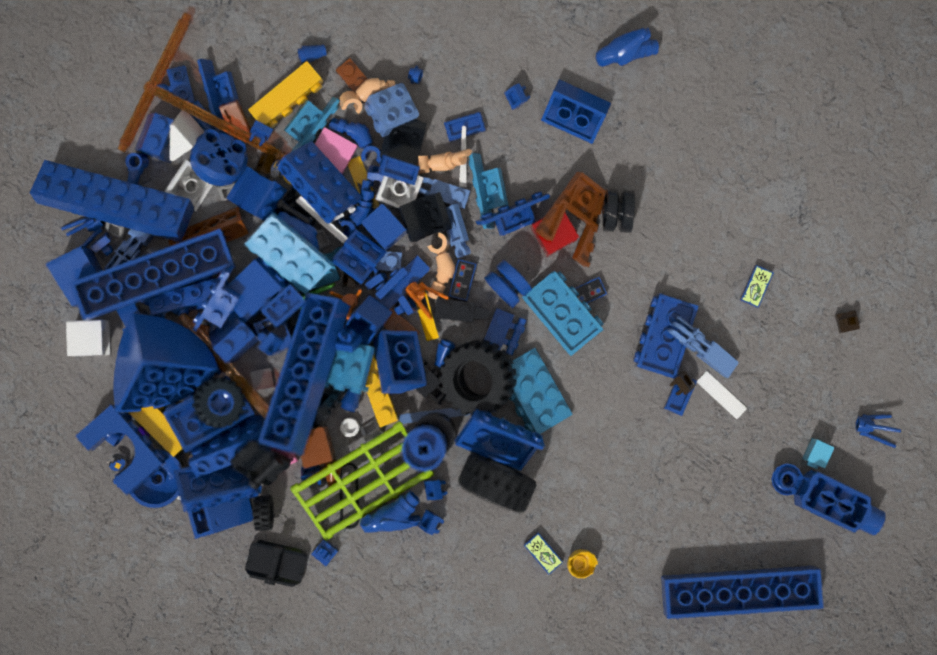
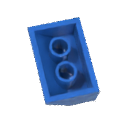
(575, 111)
(399, 361)

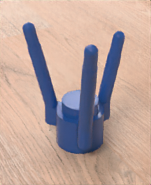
(91, 225)
(865, 425)

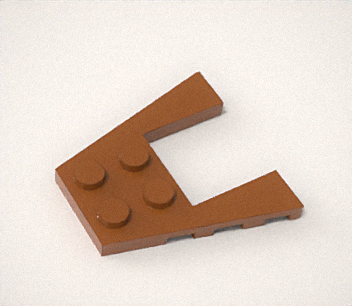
(585, 201)

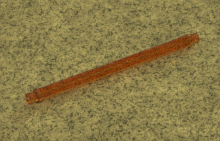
(156, 78)
(212, 119)
(228, 368)

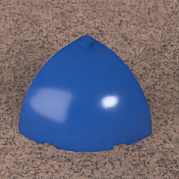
(158, 364)

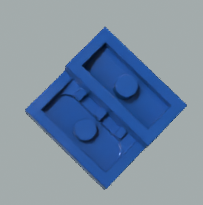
(358, 256)

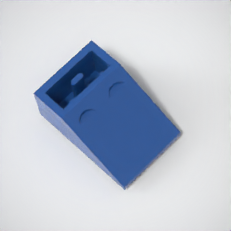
(219, 518)

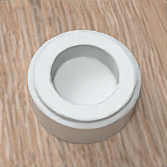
(349, 427)

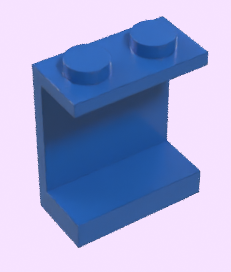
(256, 194)

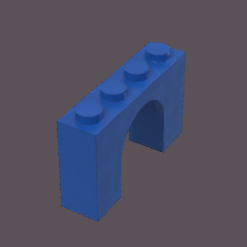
(146, 459)

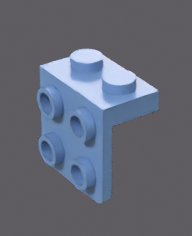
(391, 108)

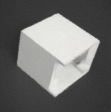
(88, 337)

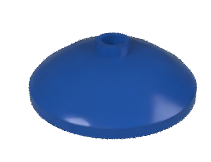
(162, 493)

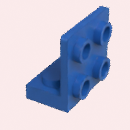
(283, 305)

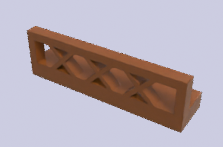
(231, 228)

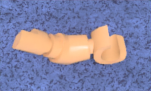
(366, 89)
(442, 161)
(445, 266)

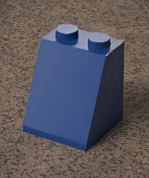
(155, 137)
(72, 267)
(255, 286)
(233, 338)

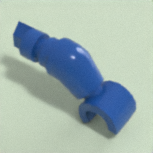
(359, 133)
(363, 209)

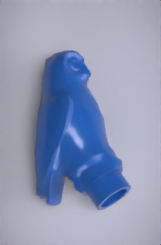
(628, 48)
(393, 515)

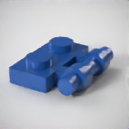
(499, 327)

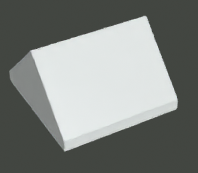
(183, 134)
(189, 185)
(397, 193)

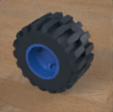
(218, 402)

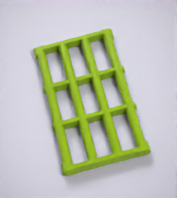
(341, 483)

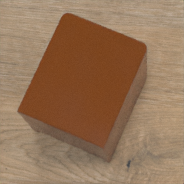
(318, 448)

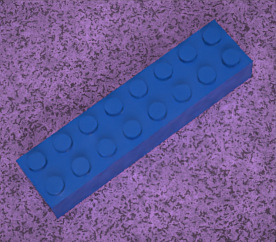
(112, 201)
(152, 274)
(304, 374)
(742, 592)

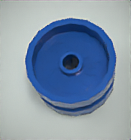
(510, 281)
(423, 459)

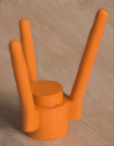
(417, 293)
(350, 299)

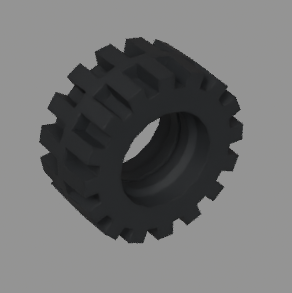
(263, 513)

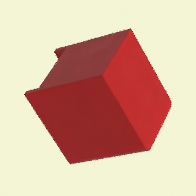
(564, 236)

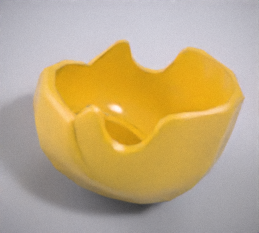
(581, 563)

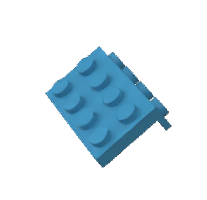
(288, 253)
(563, 312)
(351, 369)
(536, 394)

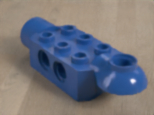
(829, 499)

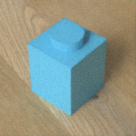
(818, 454)

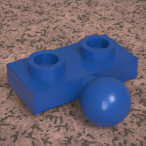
(179, 83)

